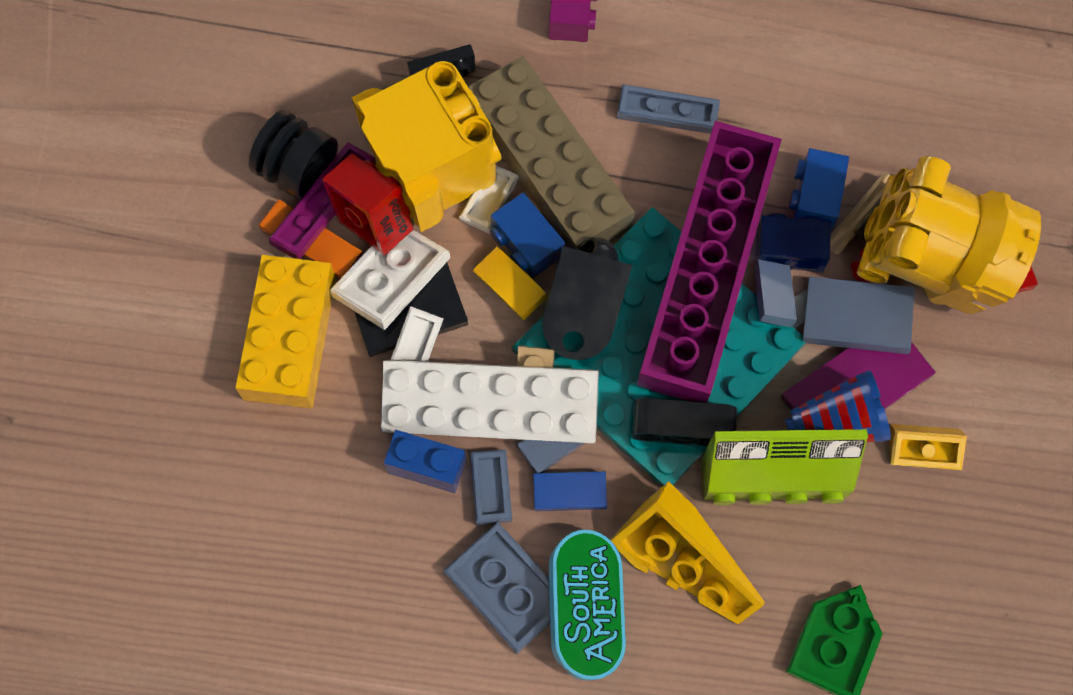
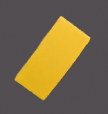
(510, 283)

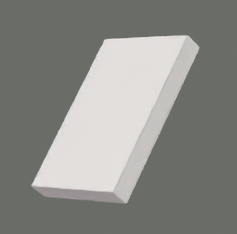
(384, 285)

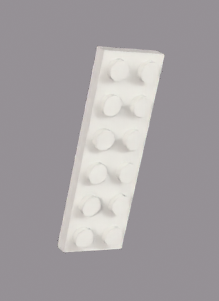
(490, 401)

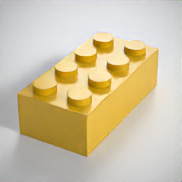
(286, 332)

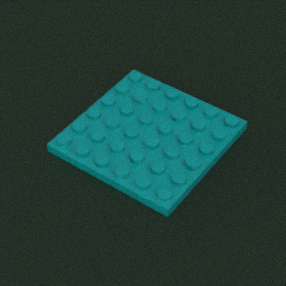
(748, 363)

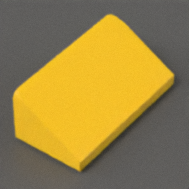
(927, 446)

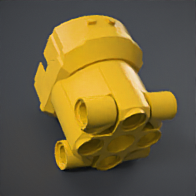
(949, 239)

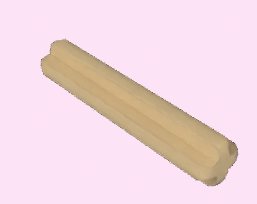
(845, 231)

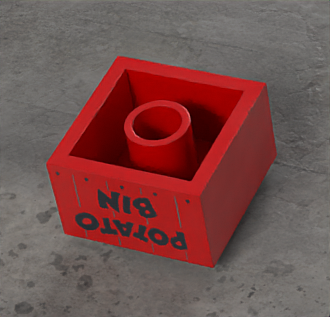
(368, 203)

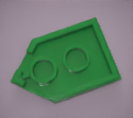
(837, 644)

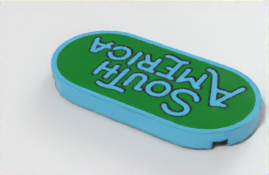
(587, 605)

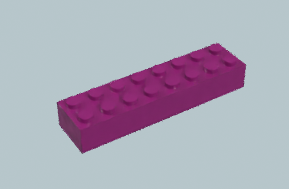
(709, 264)

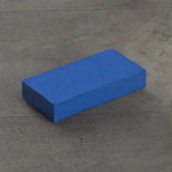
(570, 491)

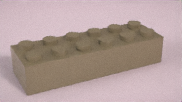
(551, 156)

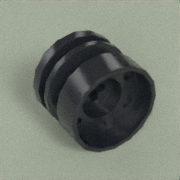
(291, 153)

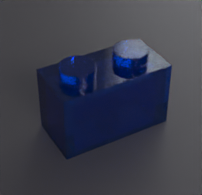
(794, 242)

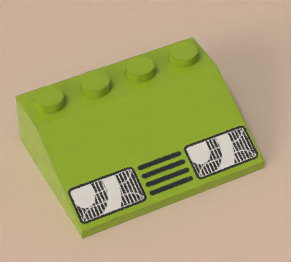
(782, 465)

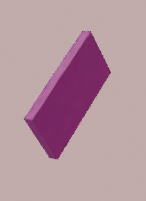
(893, 373)

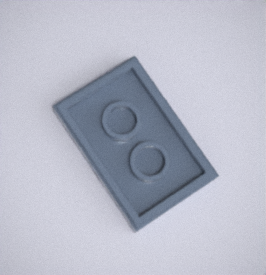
(859, 315)
(504, 586)

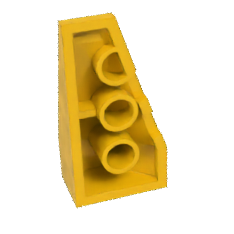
(681, 547)

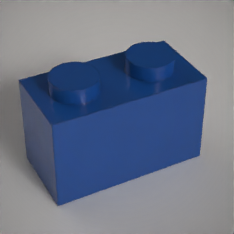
(820, 185)
(526, 235)
(425, 461)

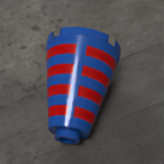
(845, 407)

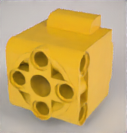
(430, 140)

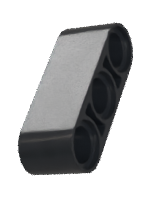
(680, 421)

